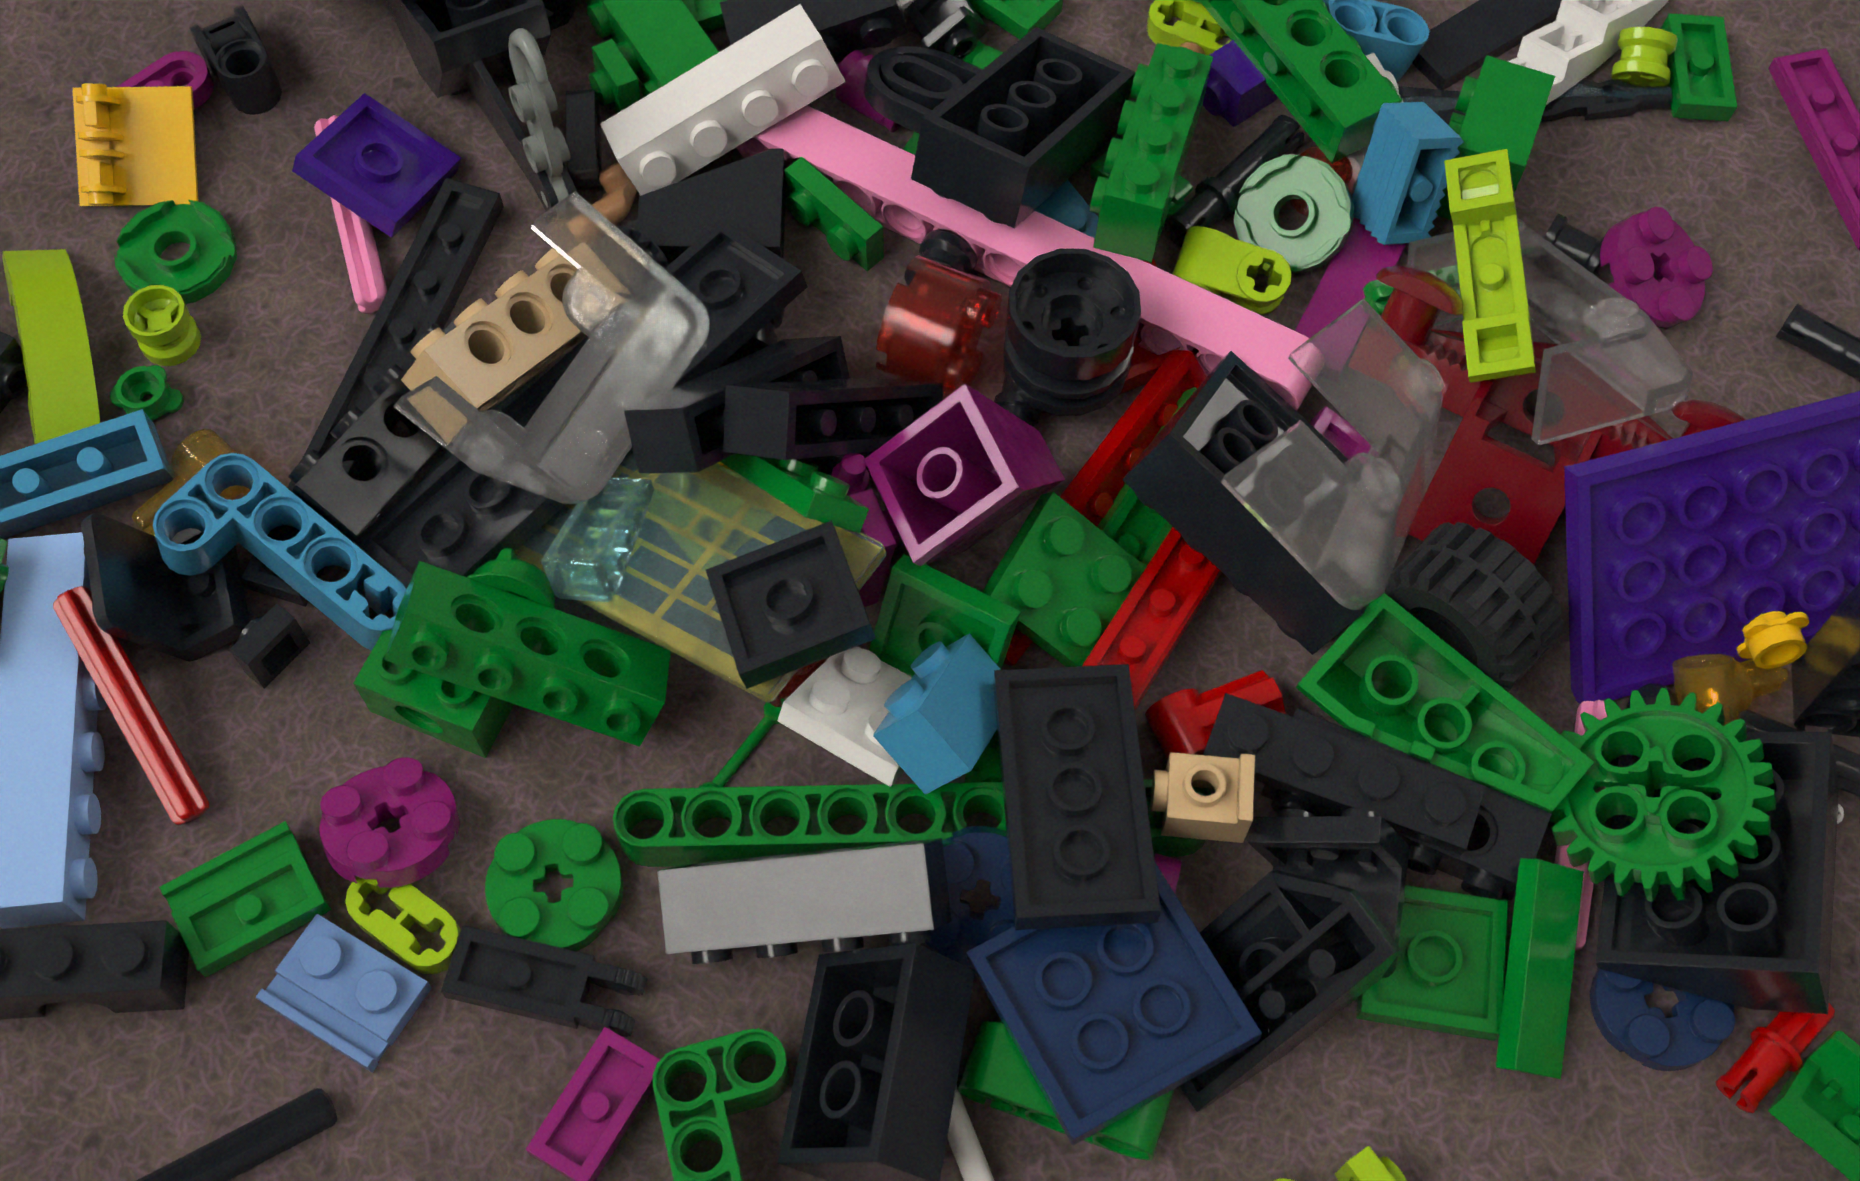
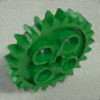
(1651, 847)

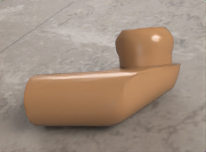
(618, 196)

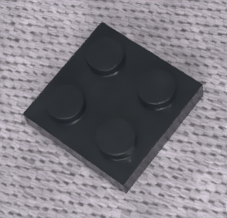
(789, 604)

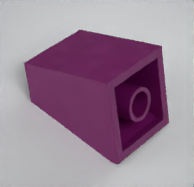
(960, 474)

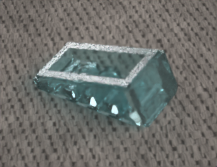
(610, 532)

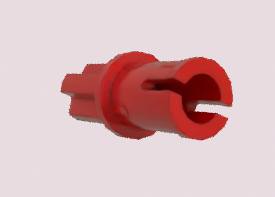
(1771, 1055)

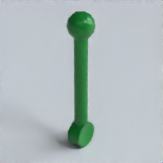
(770, 718)

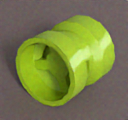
(162, 325)

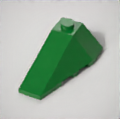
(1426, 699)

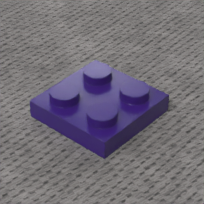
(376, 164)

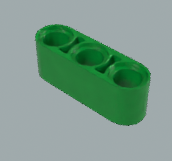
(1000, 1074)

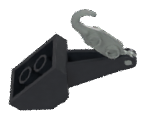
(469, 43)

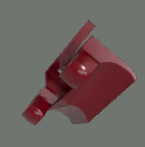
(1482, 462)

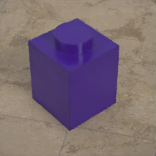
(1235, 86)

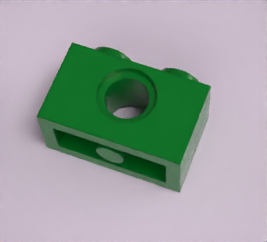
(429, 703)

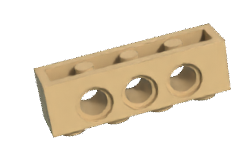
(502, 342)

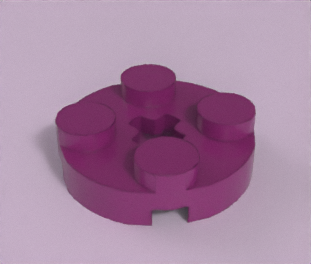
(1657, 243)
(386, 792)

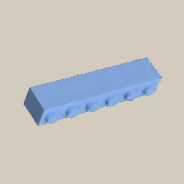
(45, 740)

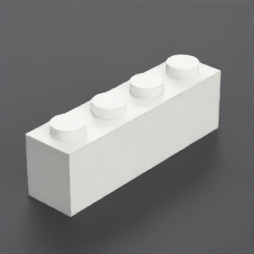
(722, 102)

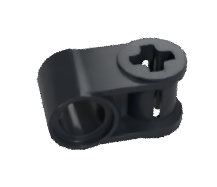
(240, 62)

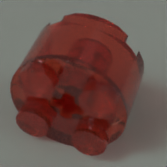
(936, 325)

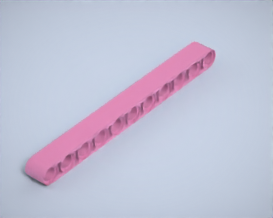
(1171, 308)

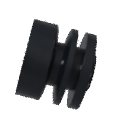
(1070, 331)

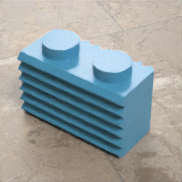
(1404, 172)

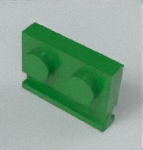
(244, 899)

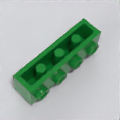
(1152, 152)

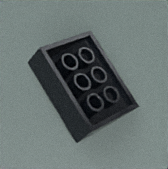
(1181, 480)
(1754, 936)

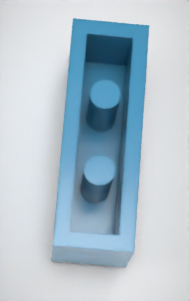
(80, 472)

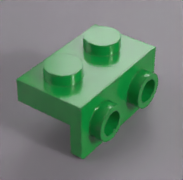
(1824, 1103)

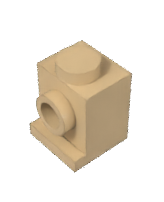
(1214, 817)

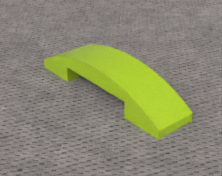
(1490, 266)
(52, 342)

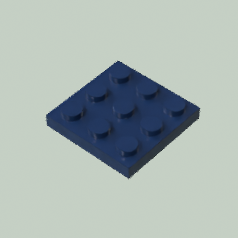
(1113, 1011)

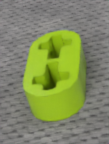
(1195, 25)
(395, 934)

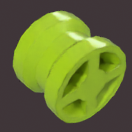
(1644, 56)

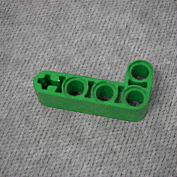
(723, 1096)

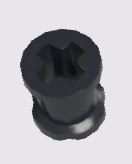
(1575, 243)

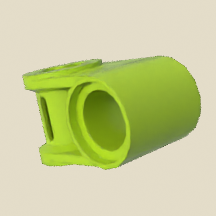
(1229, 269)

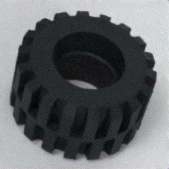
(1479, 599)

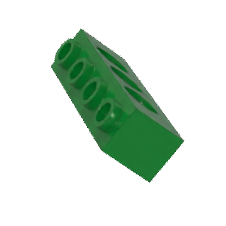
(1310, 68)
(529, 654)

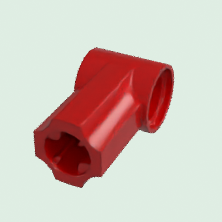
(1186, 718)

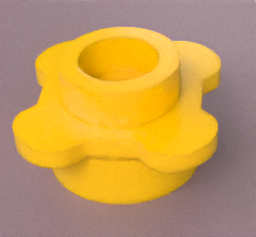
(1774, 639)

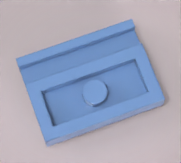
(344, 992)

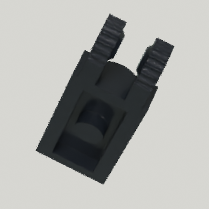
(537, 981)

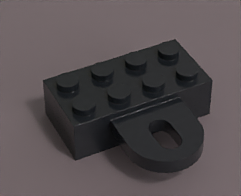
(1001, 131)

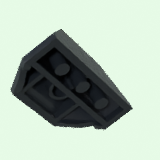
(1296, 961)

